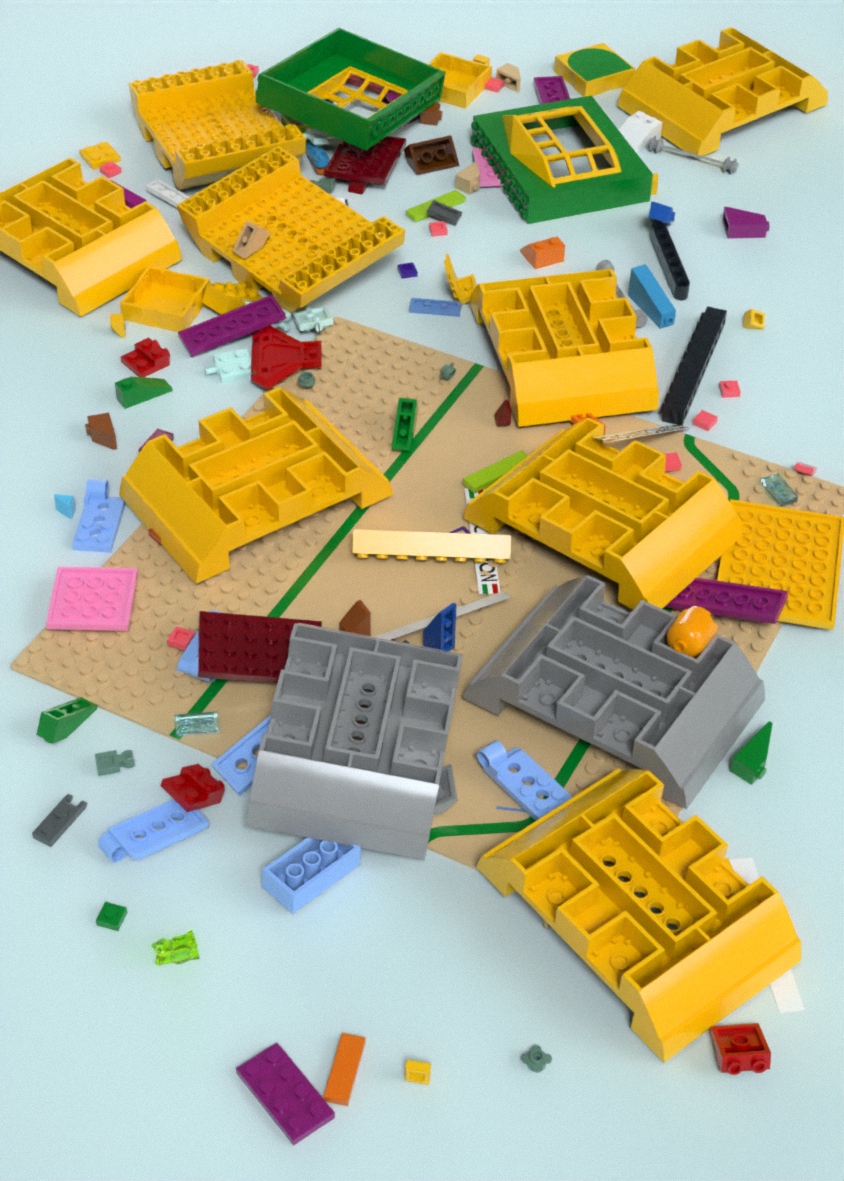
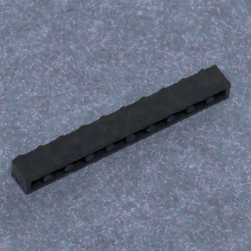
(693, 366)

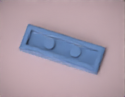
(435, 307)

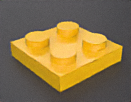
(99, 155)

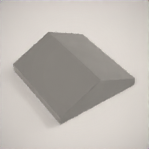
(446, 792)

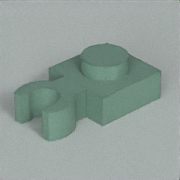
(325, 184)
(110, 762)

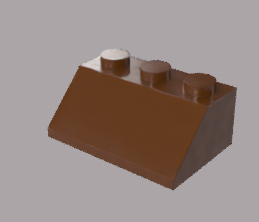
(431, 155)

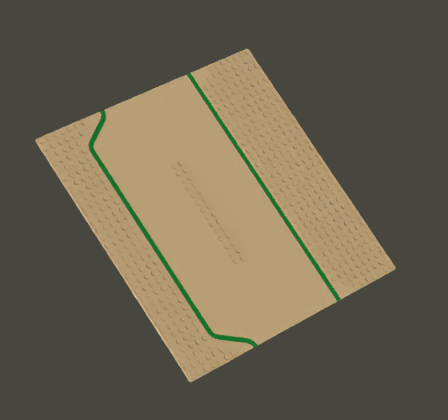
(315, 576)

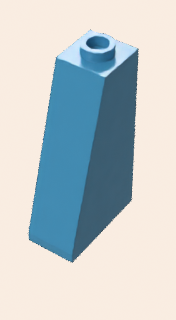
(650, 297)

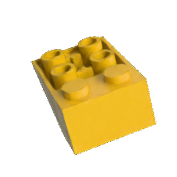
(228, 296)

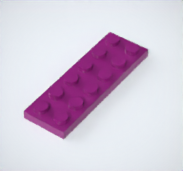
(231, 325)
(732, 600)

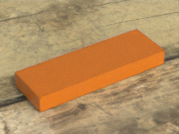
(344, 1069)

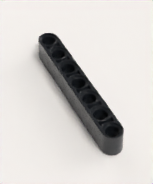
(669, 261)

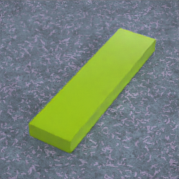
(450, 199)
(490, 474)

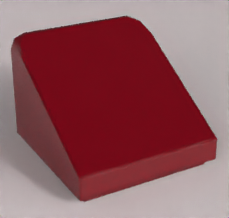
(357, 187)
(503, 414)

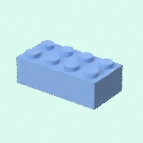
(308, 871)

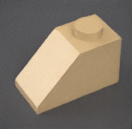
(510, 75)
(468, 179)
(250, 239)

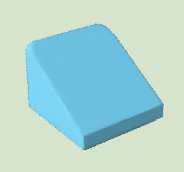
(65, 505)

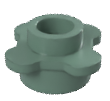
(447, 371)
(533, 1064)

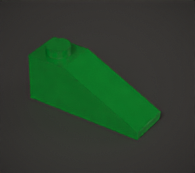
(140, 389)
(405, 424)
(63, 719)
(751, 759)

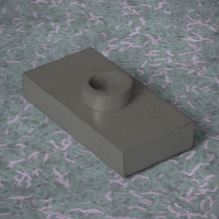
(444, 212)

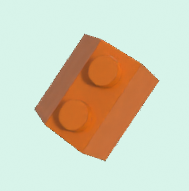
(544, 252)

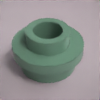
(306, 379)

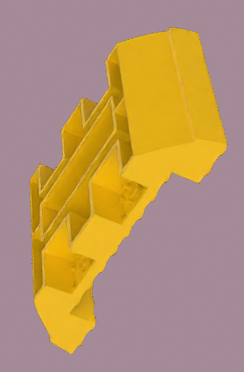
(717, 90)
(209, 122)
(82, 235)
(311, 237)
(598, 372)
(245, 480)
(613, 512)
(675, 981)

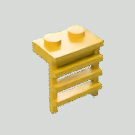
(461, 287)

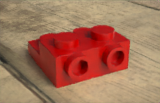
(146, 358)
(194, 788)
(741, 1048)

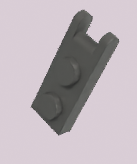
(58, 821)

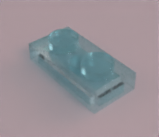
(779, 489)
(196, 723)

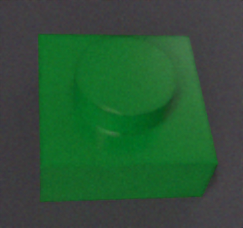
(111, 916)

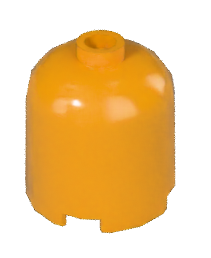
(692, 631)

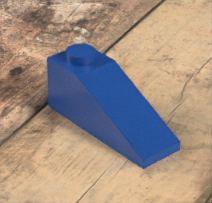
(661, 213)
(441, 630)

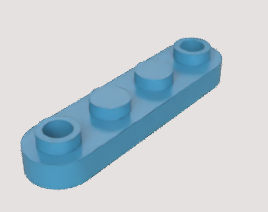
(317, 155)

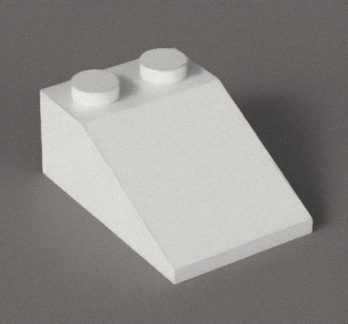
(639, 130)

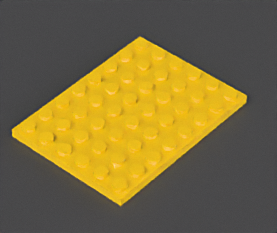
(789, 553)

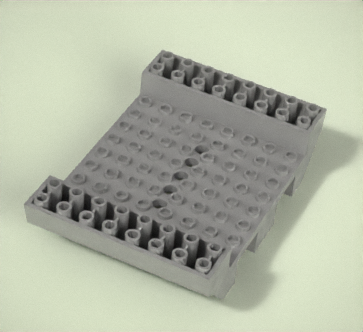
(623, 686)
(347, 790)

